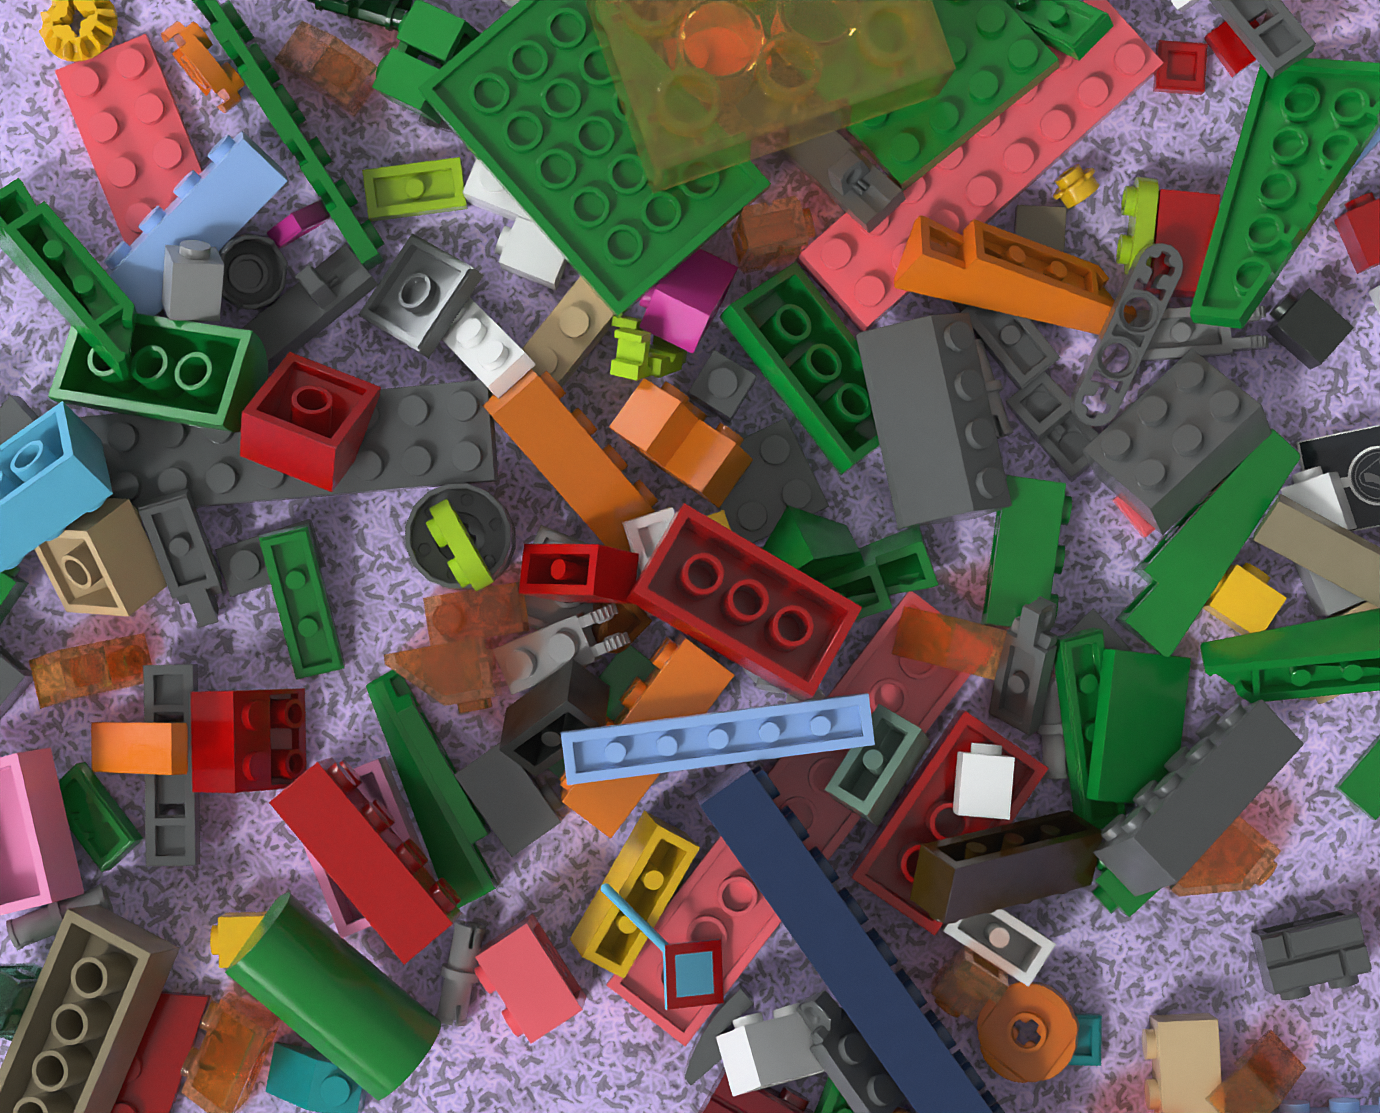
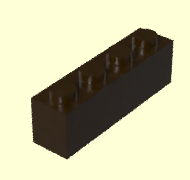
(1005, 866)

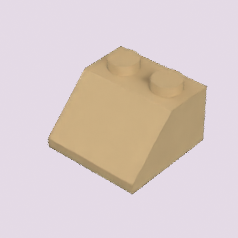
(103, 562)

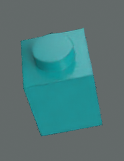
(312, 1081)

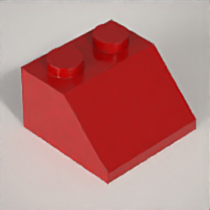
(308, 421)

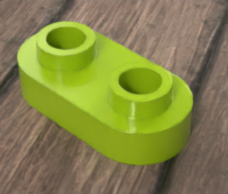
(1140, 205)
(449, 530)

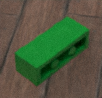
(1025, 549)

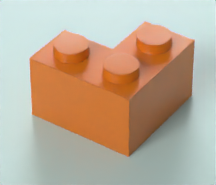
(679, 442)

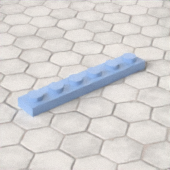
(717, 738)

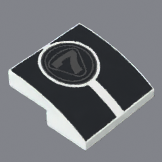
(1357, 461)

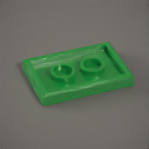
(1136, 722)

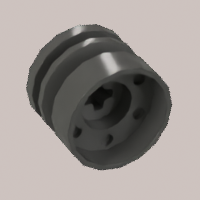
(486, 521)

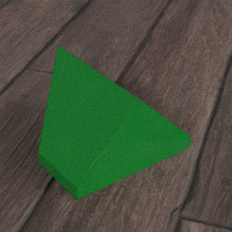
(812, 543)

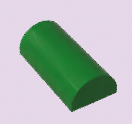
(808, 363)
(175, 374)
(334, 997)

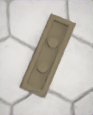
(1322, 548)

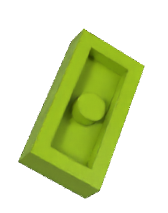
(414, 189)

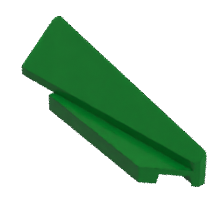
(67, 275)
(1203, 545)
(887, 568)
(1300, 659)
(438, 801)

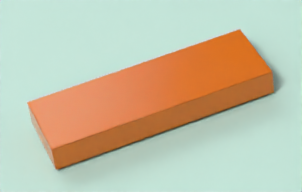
(139, 747)

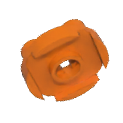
(202, 66)
(1030, 1061)

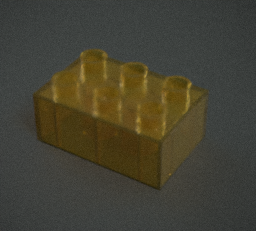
(756, 76)

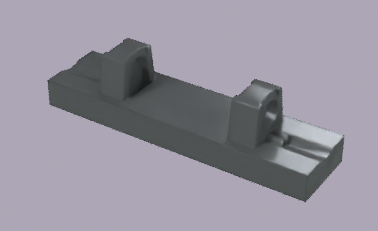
(1277, 40)
(847, 178)
(295, 315)
(170, 826)

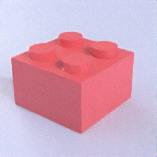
(529, 979)

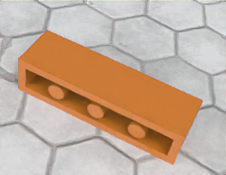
(570, 458)

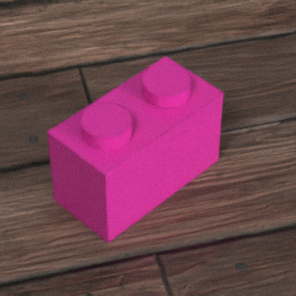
(687, 300)

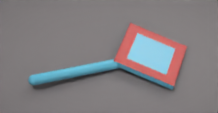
(690, 968)

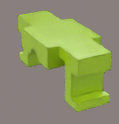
(638, 357)

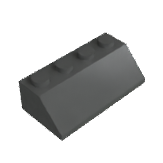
(933, 420)

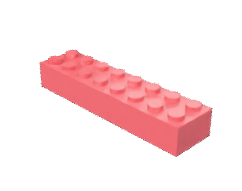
(984, 171)

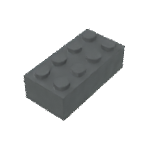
(1197, 797)

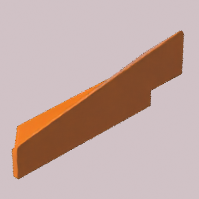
(1005, 275)

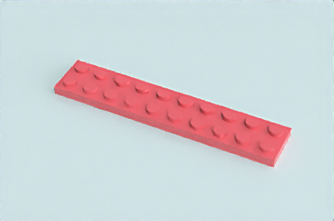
(720, 895)

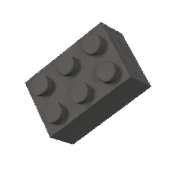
(1177, 441)

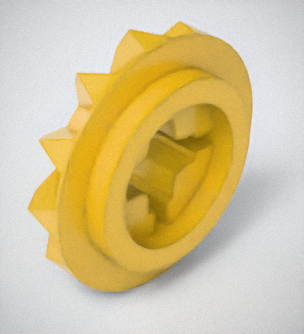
(95, 32)

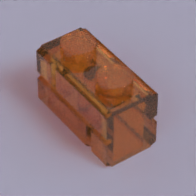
(771, 234)

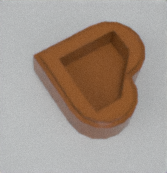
(629, 619)

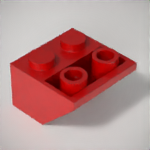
(247, 739)

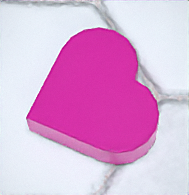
(299, 224)

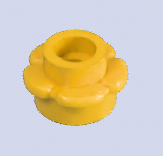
(1075, 185)

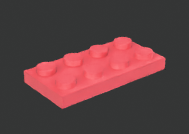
(130, 129)

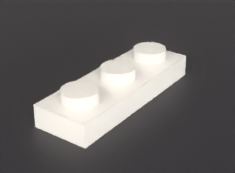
(486, 349)

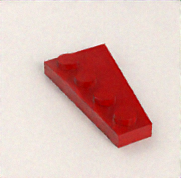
(156, 1067)

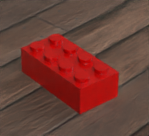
(744, 603)
(927, 815)
(367, 857)

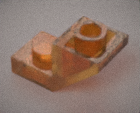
(967, 984)
(1261, 1078)

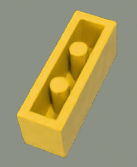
(646, 879)

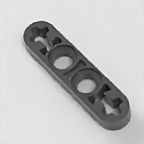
(1132, 338)

